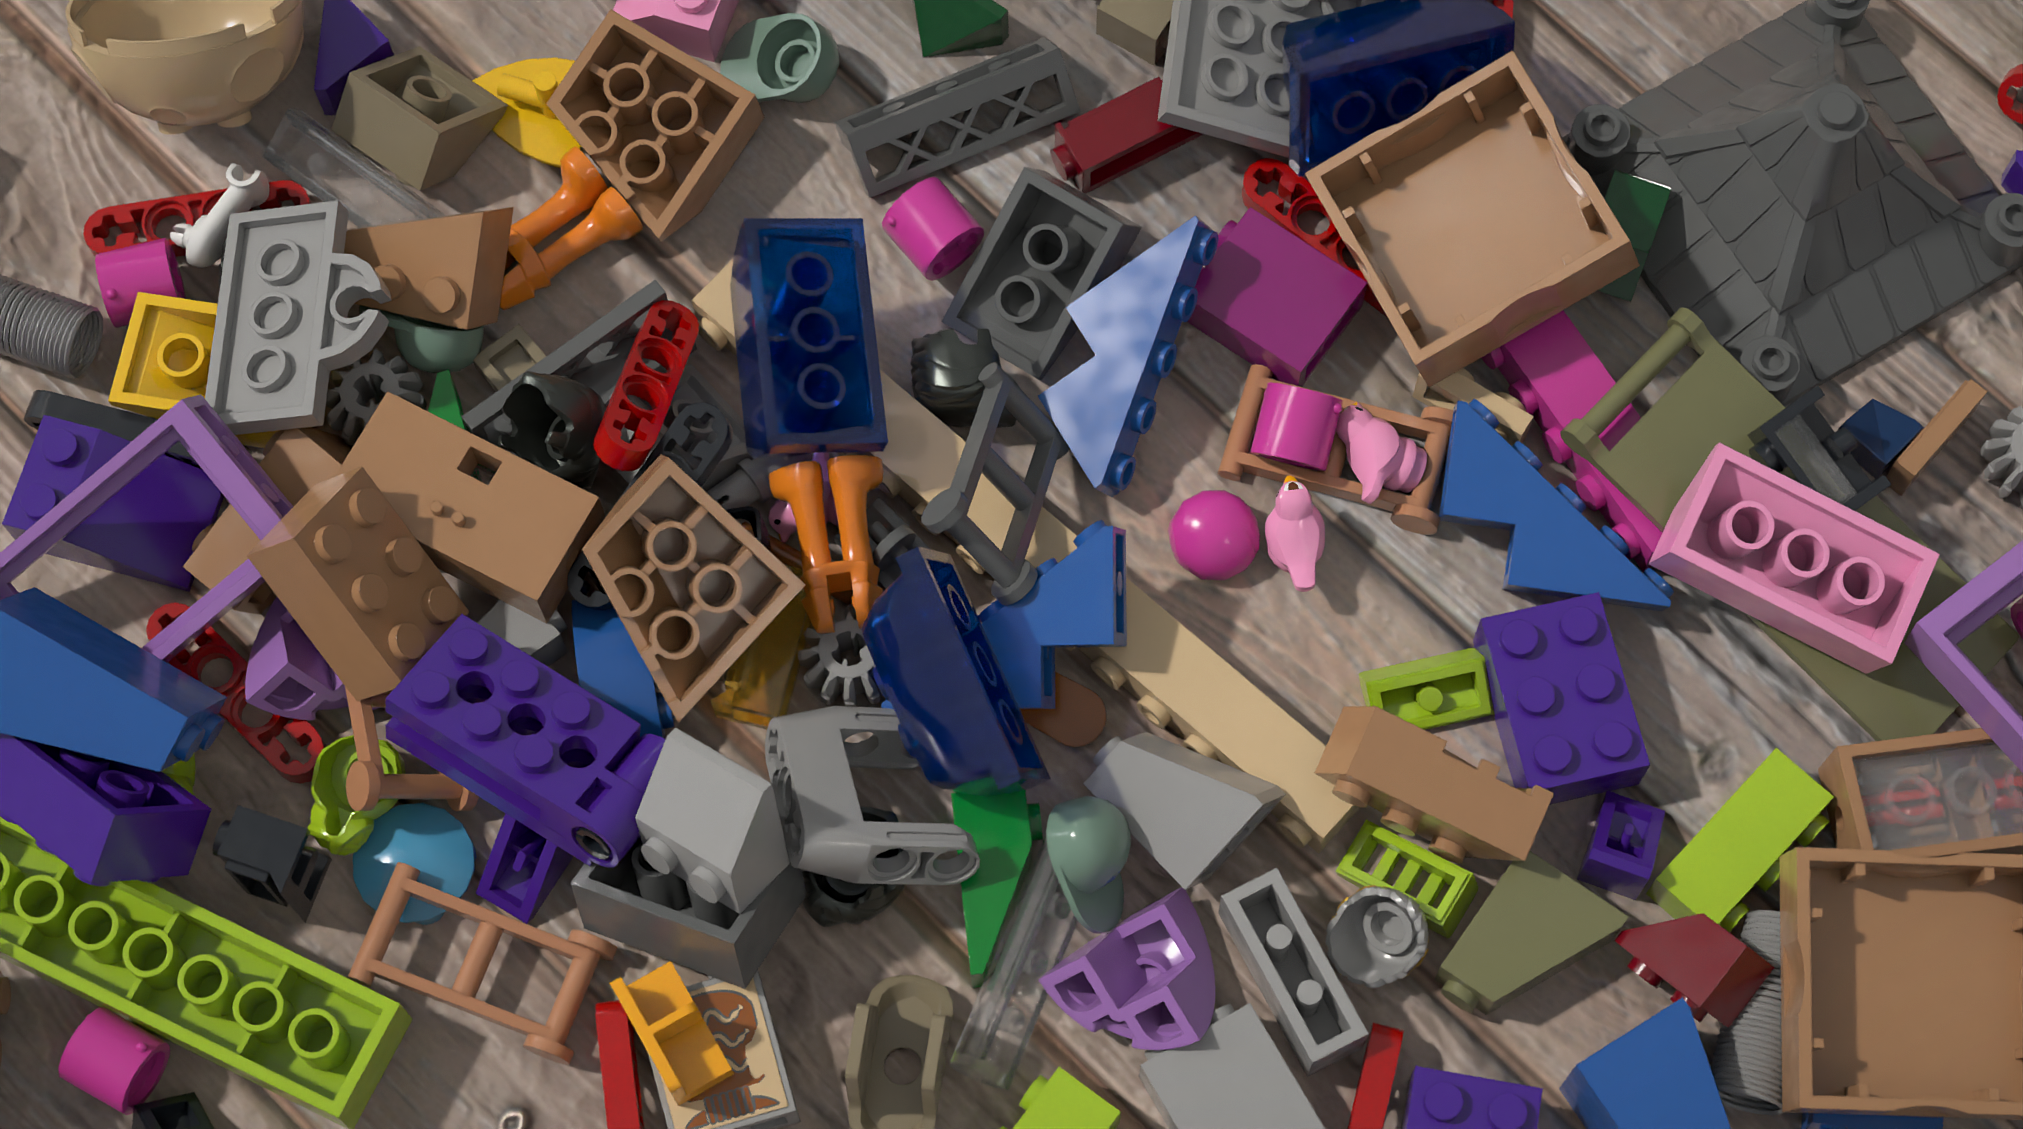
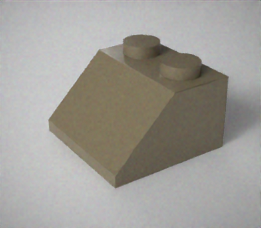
(416, 116)

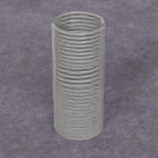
(50, 333)
(1750, 1050)

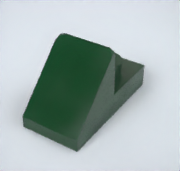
(1638, 208)

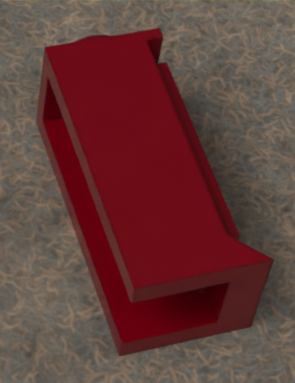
(1116, 138)

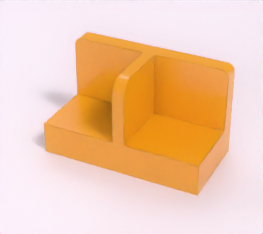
(673, 1032)

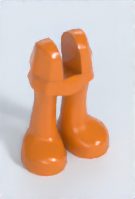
(581, 190)
(803, 489)

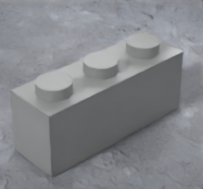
(1292, 972)

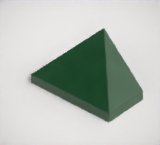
(959, 25)

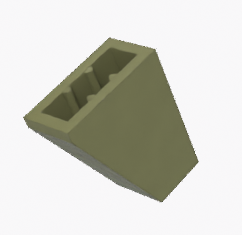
(1524, 935)

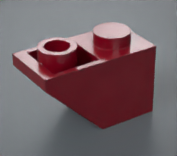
(1699, 960)

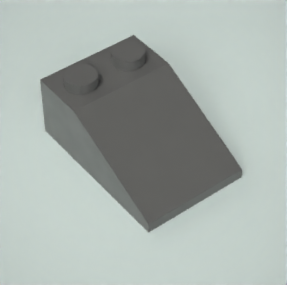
(1033, 264)

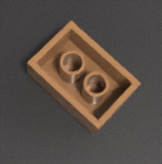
(357, 583)

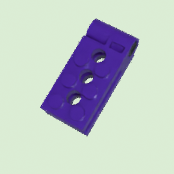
(526, 741)

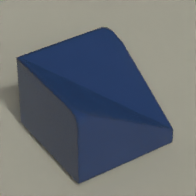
(1880, 435)

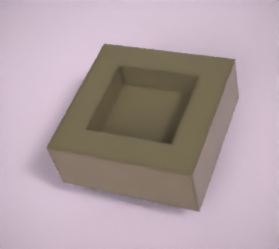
(508, 357)

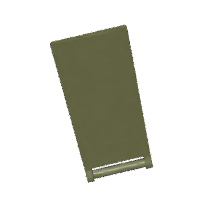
(1665, 451)

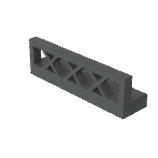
(951, 96)
(590, 358)

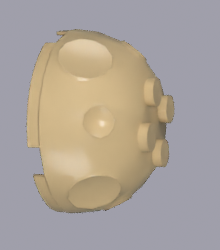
(187, 57)

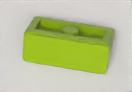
(1432, 689)

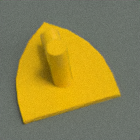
(528, 121)

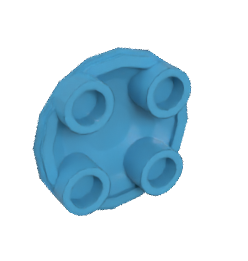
(423, 839)

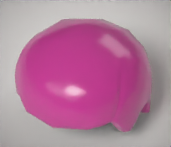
(1214, 535)

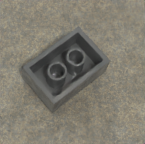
(675, 923)

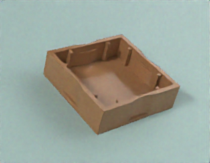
(1472, 219)
(1901, 983)

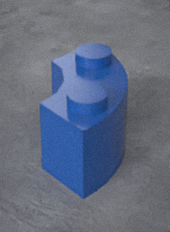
(615, 670)

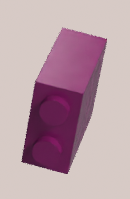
(1274, 298)

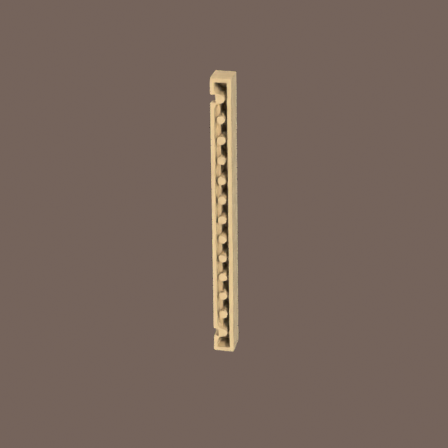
(1163, 663)

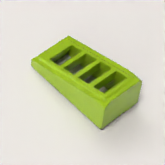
(1461, 882)

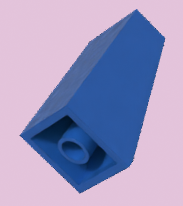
(96, 691)
(1649, 1079)

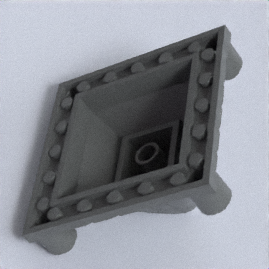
(1805, 197)

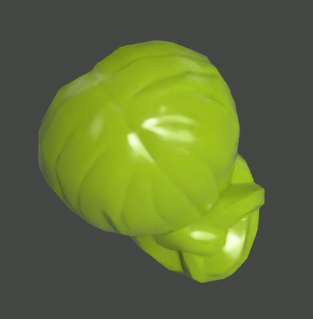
(332, 818)

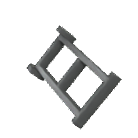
(949, 508)

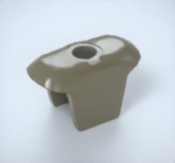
(898, 1015)

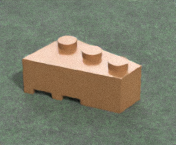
(439, 266)
(294, 463)
(1429, 789)

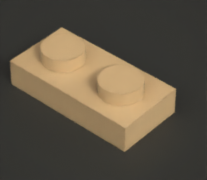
(1461, 387)

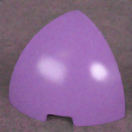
(288, 671)
(1142, 977)

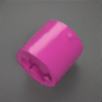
(932, 228)
(136, 269)
(1296, 426)
(114, 1060)

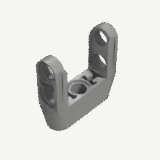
(822, 811)

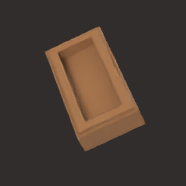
(1935, 436)

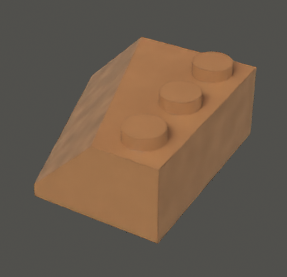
(654, 121)
(685, 581)

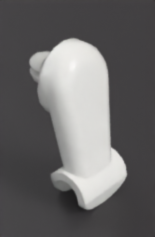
(208, 234)

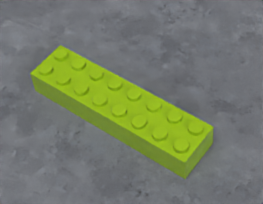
(198, 981)

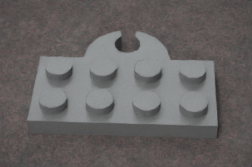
(286, 316)

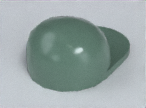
(782, 58)
(433, 345)
(1087, 851)

